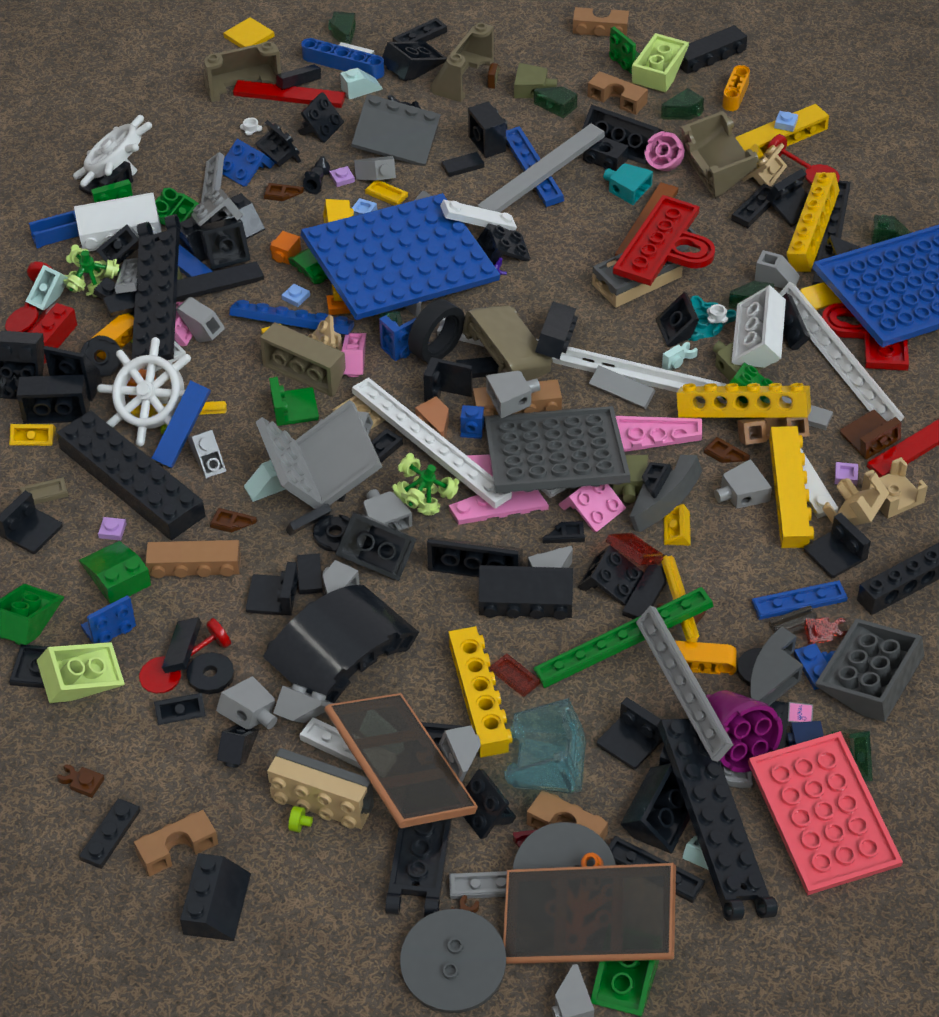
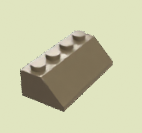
(302, 358)

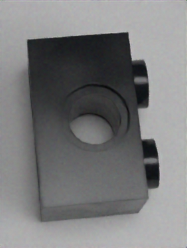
(607, 154)
(120, 245)

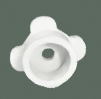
(250, 126)
(717, 314)

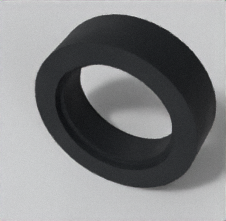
(426, 323)

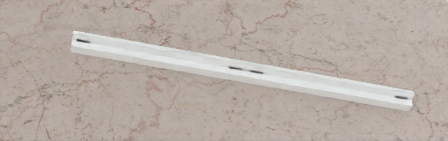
(639, 372)

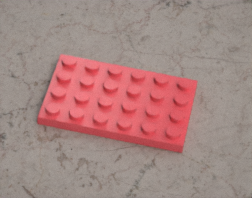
(824, 813)

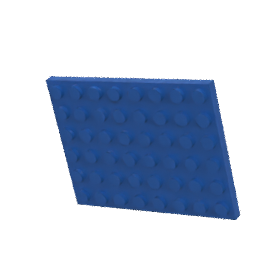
(398, 256)
(889, 285)

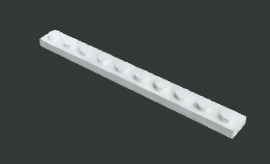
(841, 358)
(430, 441)

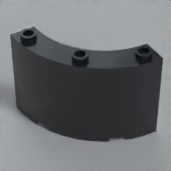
(337, 639)

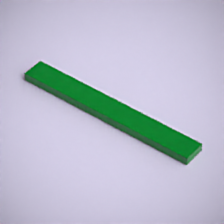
(619, 639)

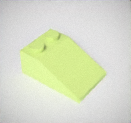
(659, 62)
(79, 671)

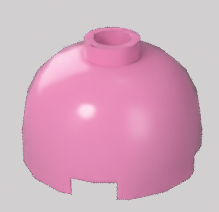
(664, 151)

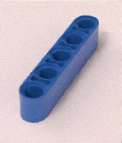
(341, 57)

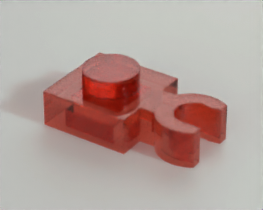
(821, 630)

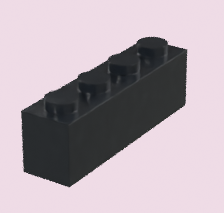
(713, 49)
(557, 330)

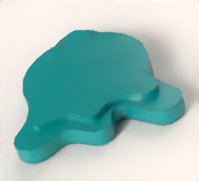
(704, 328)

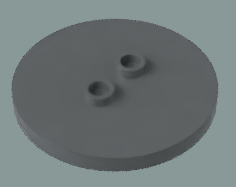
(561, 846)
(453, 961)

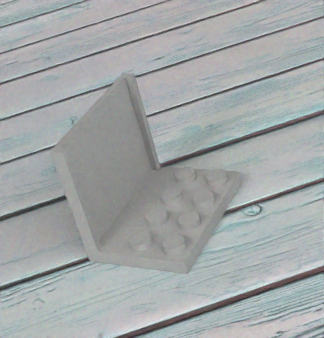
(324, 459)

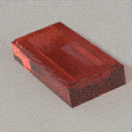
(515, 675)

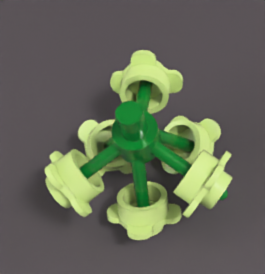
(86, 264)
(425, 485)

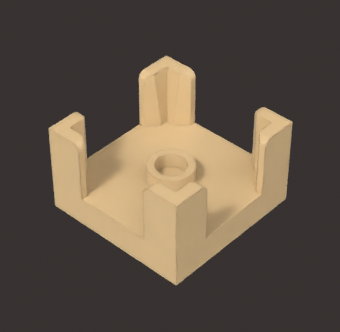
(902, 492)
(859, 506)

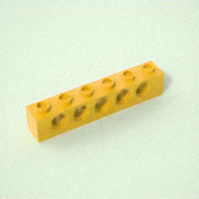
(813, 222)
(690, 408)
(479, 692)

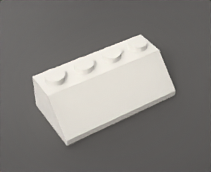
(103, 219)
(759, 329)

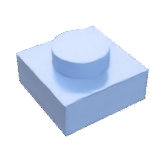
(786, 121)
(364, 206)
(295, 295)

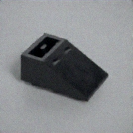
(19, 357)

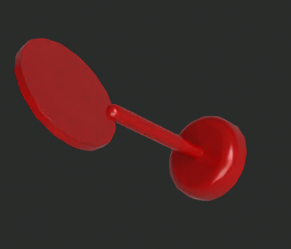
(811, 170)
(27, 315)
(157, 681)

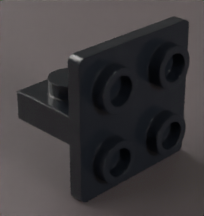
(320, 118)
(277, 145)
(491, 805)

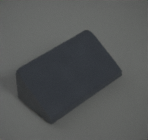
(179, 708)

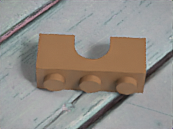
(586, 23)
(631, 96)
(758, 429)
(551, 809)
(193, 831)

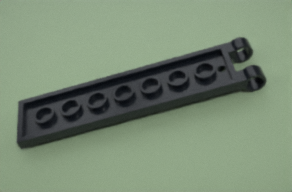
(156, 288)
(716, 822)
(420, 854)

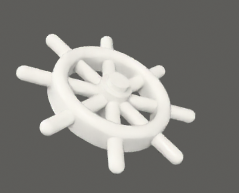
(112, 151)
(147, 390)

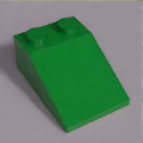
(117, 571)
(26, 613)
(624, 985)

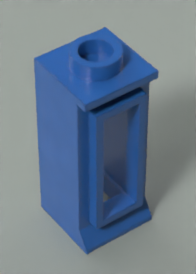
(54, 229)

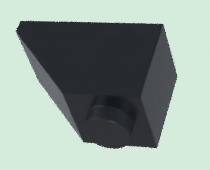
(236, 745)

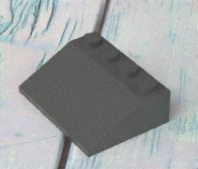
(396, 130)
(872, 668)

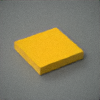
(248, 33)

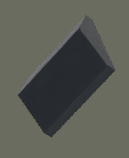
(678, 321)

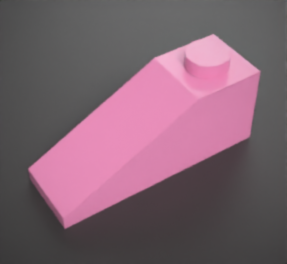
(354, 350)

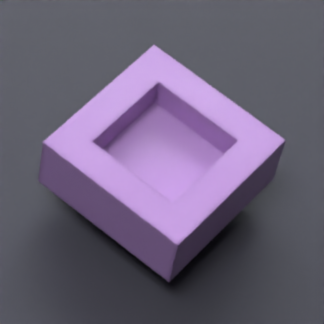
(342, 176)
(846, 470)
(112, 528)

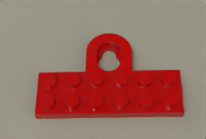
(658, 240)
(876, 357)

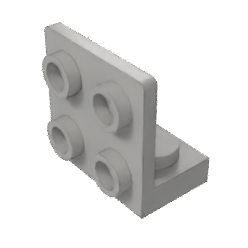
(216, 201)

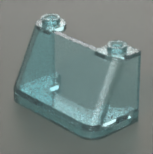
(549, 749)

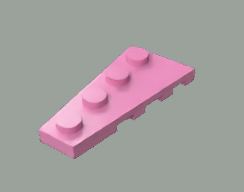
(657, 431)
(477, 509)

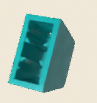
(629, 182)

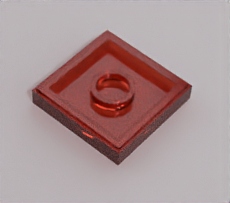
(635, 548)

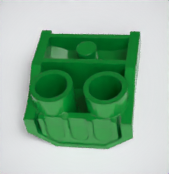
(174, 203)
(308, 265)

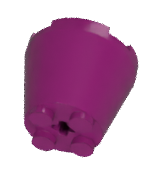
(750, 726)

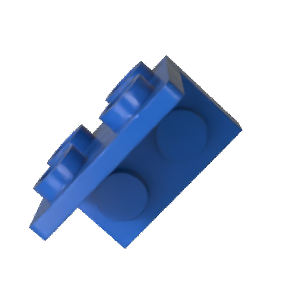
(243, 162)
(395, 338)
(110, 621)

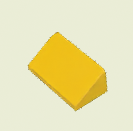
(820, 295)
(32, 434)
(677, 526)

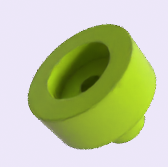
(298, 819)

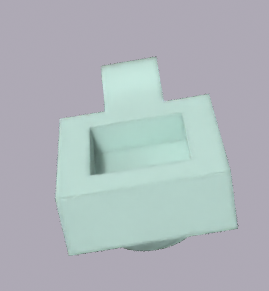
(674, 357)

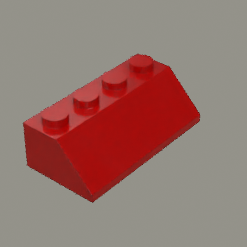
(55, 324)

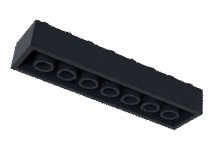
(131, 475)

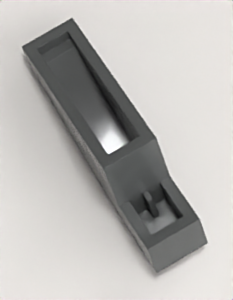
(675, 489)
(775, 669)

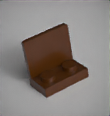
(872, 433)

